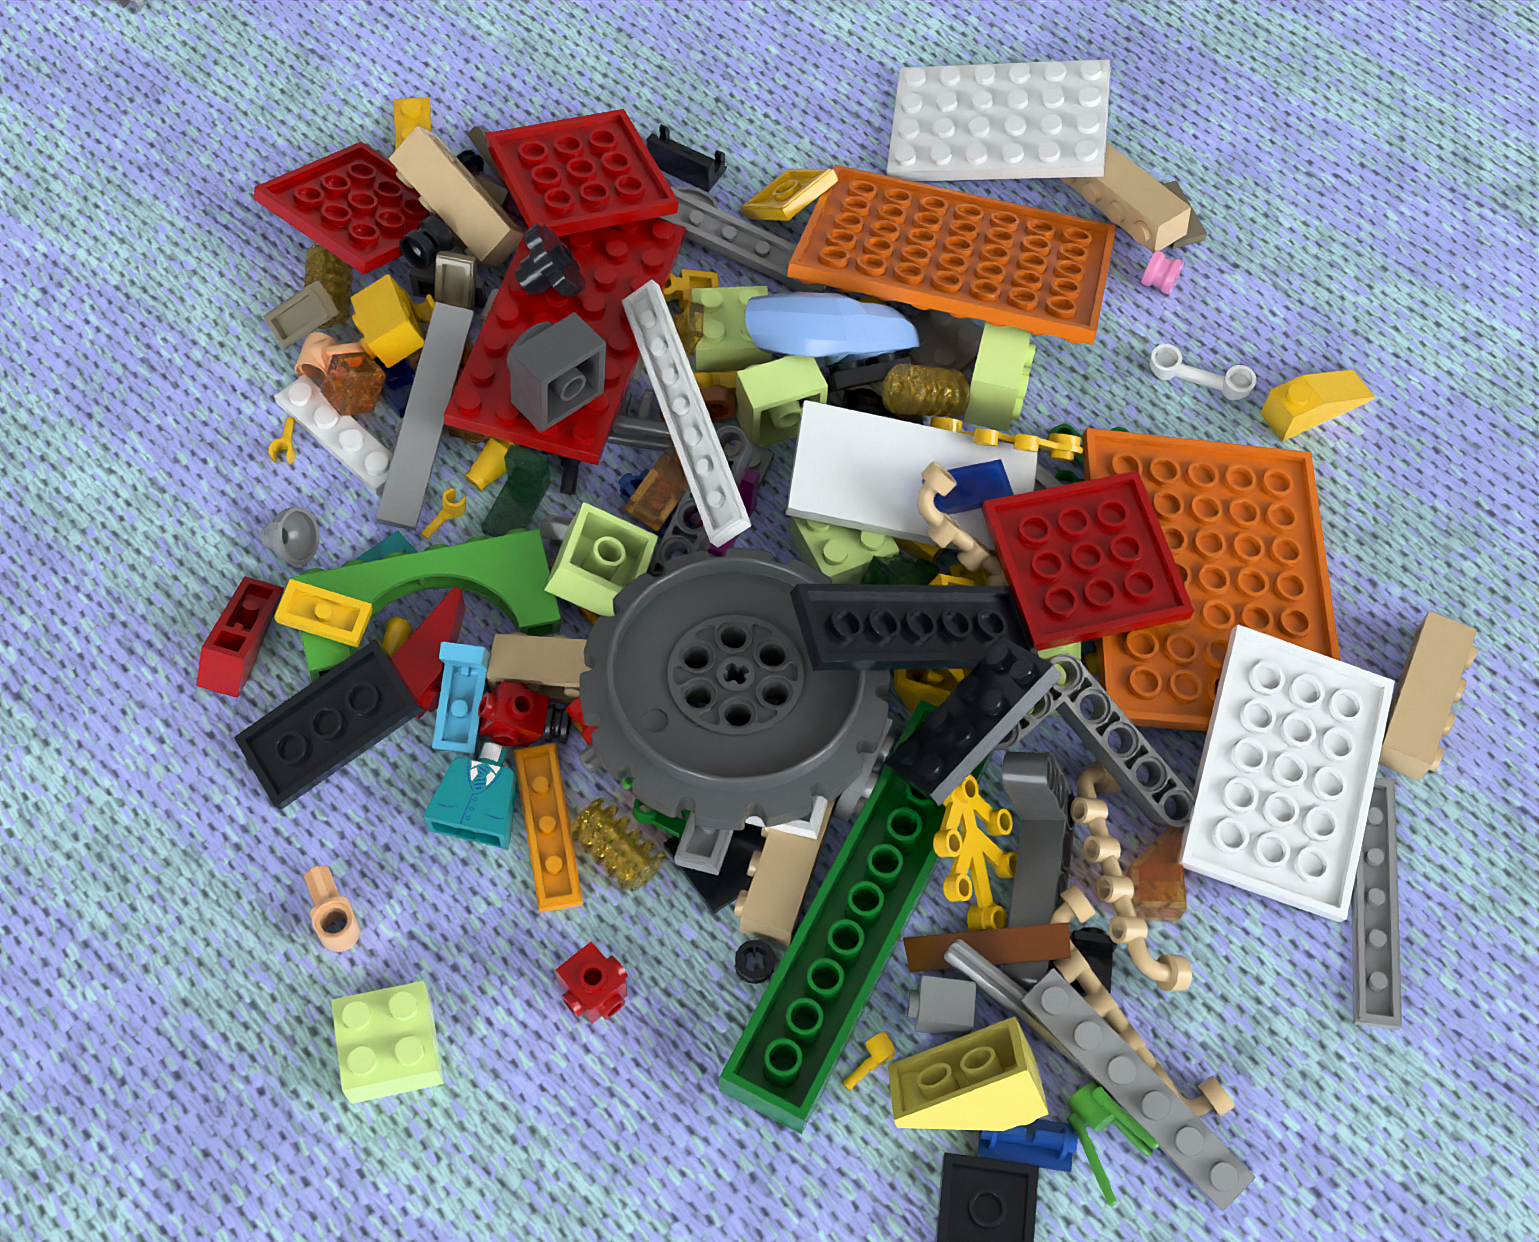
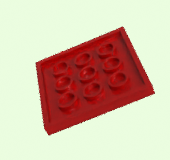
(581, 173)
(348, 205)
(1086, 560)

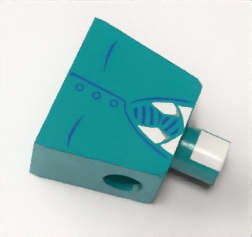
(475, 799)

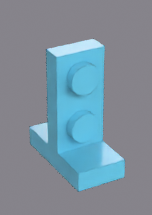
(460, 695)

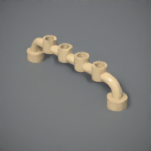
(947, 530)
(1169, 970)
(1098, 997)

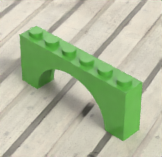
(502, 569)

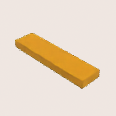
(547, 828)

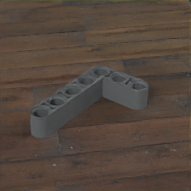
(694, 540)
(1095, 733)
(1044, 847)

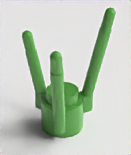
(1096, 1109)

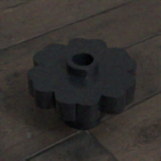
(548, 264)

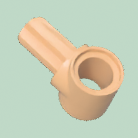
(317, 354)
(330, 907)

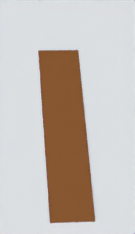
(995, 945)

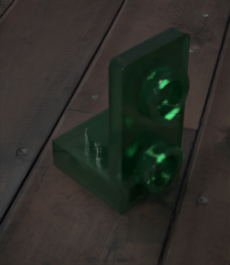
(521, 493)
(899, 571)

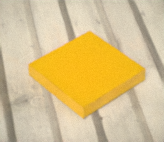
(789, 194)

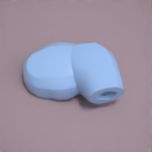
(827, 327)

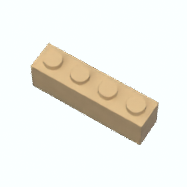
(456, 197)
(1135, 201)
(540, 663)
(1426, 694)
(780, 882)

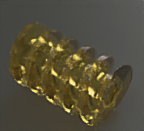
(335, 278)
(926, 391)
(615, 847)

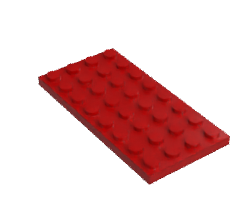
(614, 266)

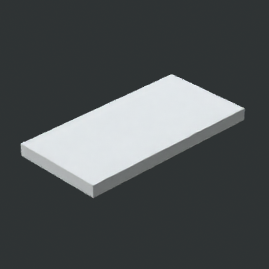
(869, 467)

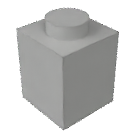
(943, 1006)

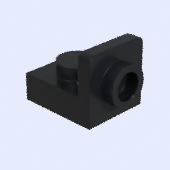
(1098, 952)

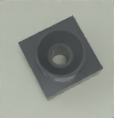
(556, 370)

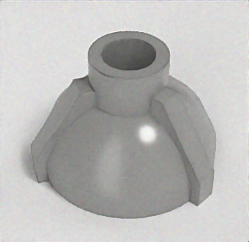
(292, 536)

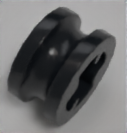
(557, 724)
(741, 961)

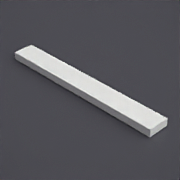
(686, 415)

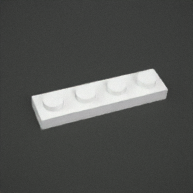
(337, 433)

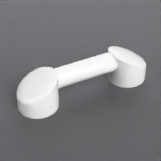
(1236, 385)

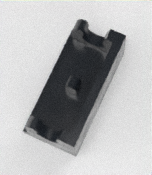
(685, 162)

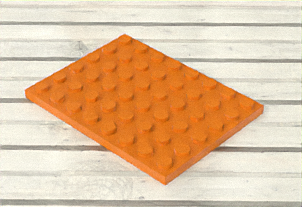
(957, 254)
(1247, 553)

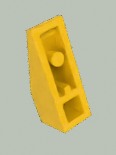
(1312, 401)

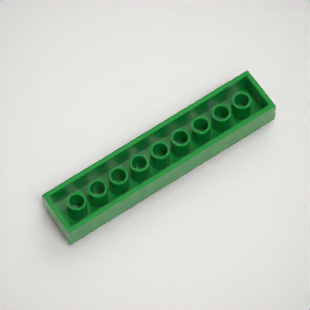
(839, 951)

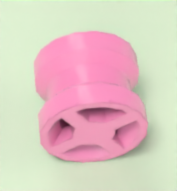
(1162, 272)

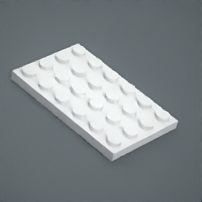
(1000, 121)
(1287, 774)

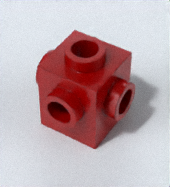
(513, 714)
(592, 984)

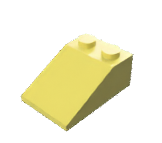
(970, 1083)

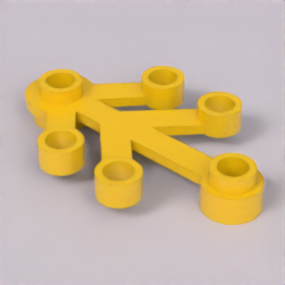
(1060, 446)
(971, 850)

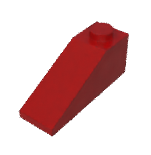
(237, 637)
(419, 655)

